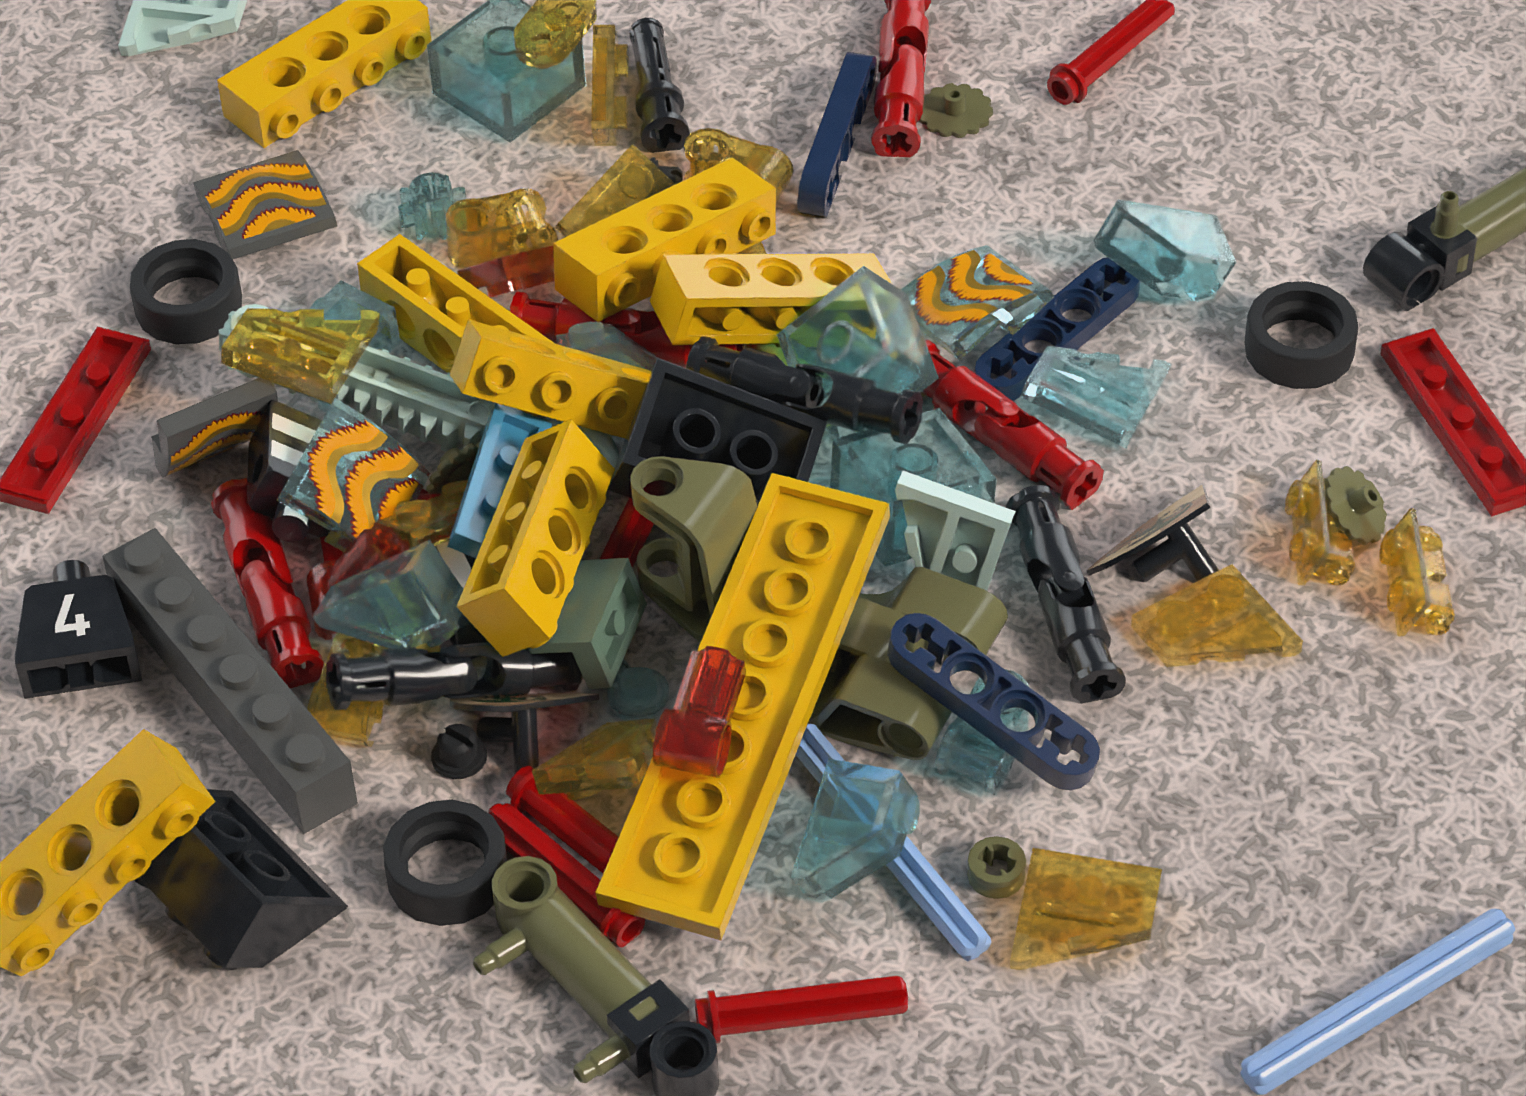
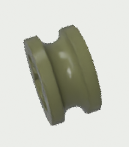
(992, 885)

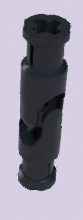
(851, 405)
(1065, 595)
(419, 676)

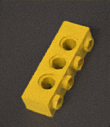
(322, 65)
(621, 255)
(746, 294)
(431, 300)
(548, 379)
(536, 539)
(99, 823)

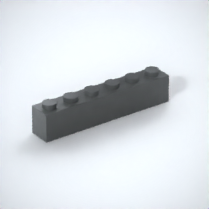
(232, 681)

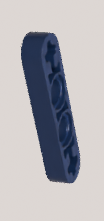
(835, 134)
(1054, 328)
(1000, 693)

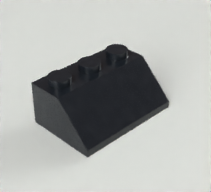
(715, 423)
(239, 887)

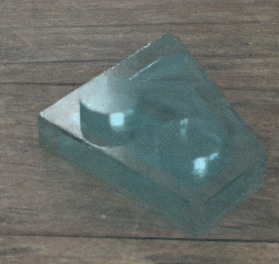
(1095, 390)

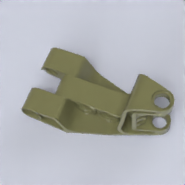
(862, 692)

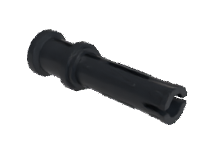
(658, 100)

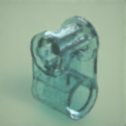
(975, 756)

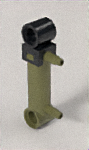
(1447, 242)
(643, 1020)

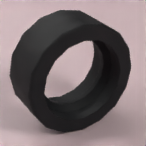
(192, 321)
(1296, 366)
(435, 822)

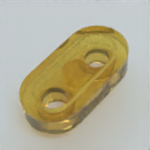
(552, 30)

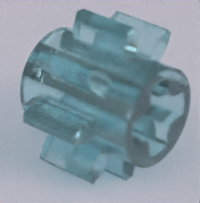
(426, 204)

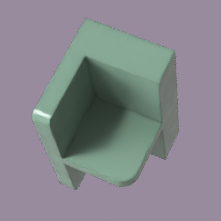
(598, 619)

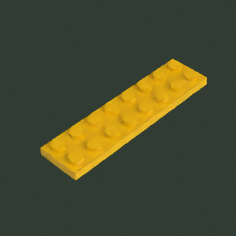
(784, 617)

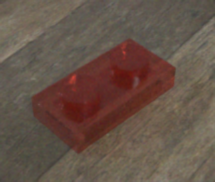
(504, 273)

